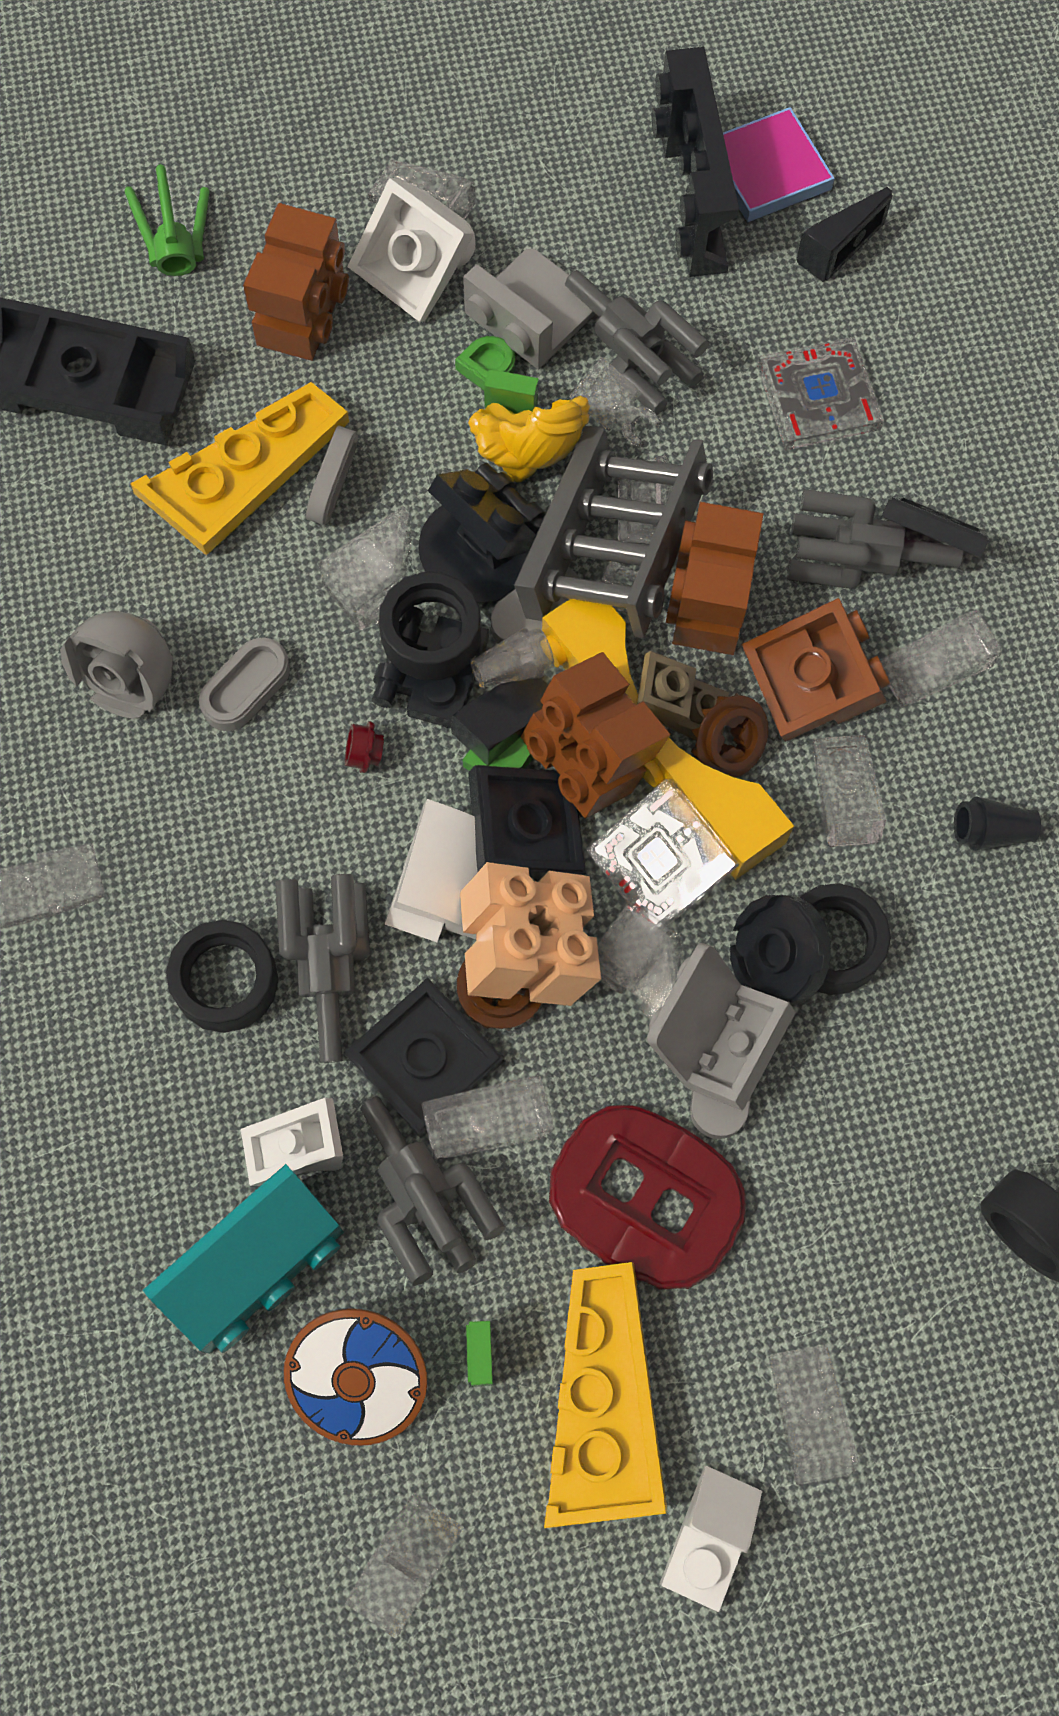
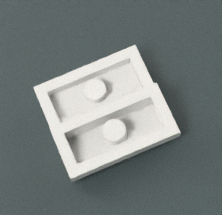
(439, 866)

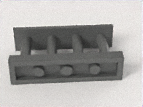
(579, 501)

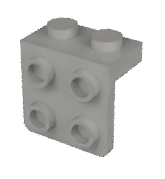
(526, 306)
(717, 1030)

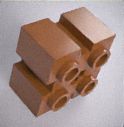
(296, 282)
(714, 577)
(594, 735)

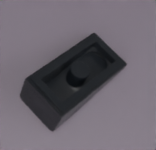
(837, 238)
(498, 717)

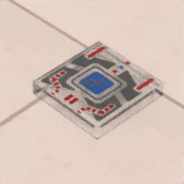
(820, 393)
(663, 854)

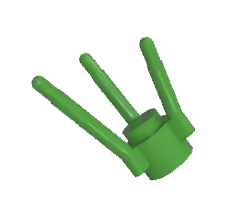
(172, 247)

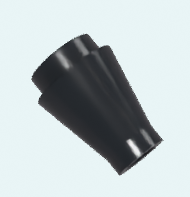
(991, 824)

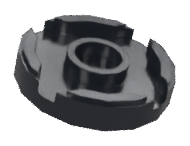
(781, 948)

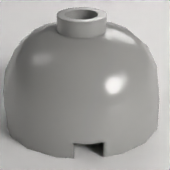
(120, 661)

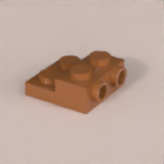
(816, 670)

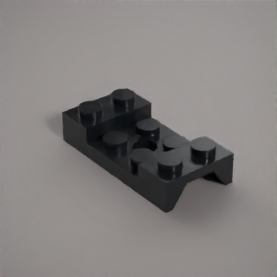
(693, 133)
(132, 378)

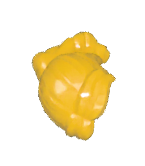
(529, 438)

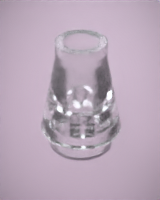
(516, 658)

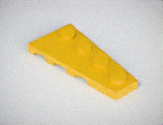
(227, 481)
(606, 1425)

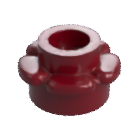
(363, 747)

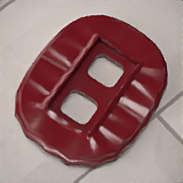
(669, 1161)

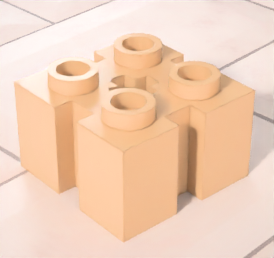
(529, 935)

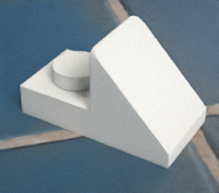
(300, 1138)
(712, 1538)

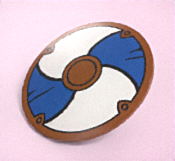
(355, 1377)

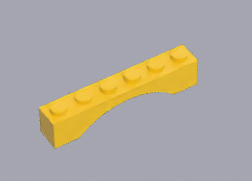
(733, 808)

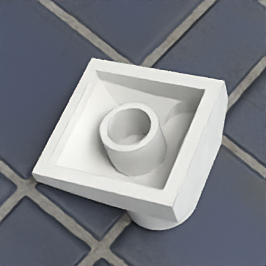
(412, 247)

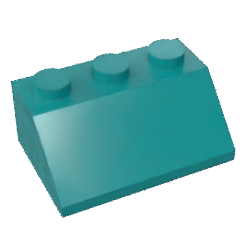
(246, 1262)

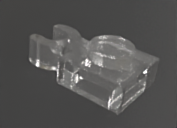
(612, 400)

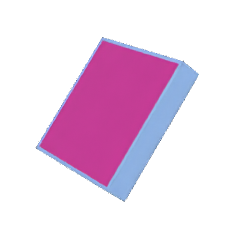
(774, 164)

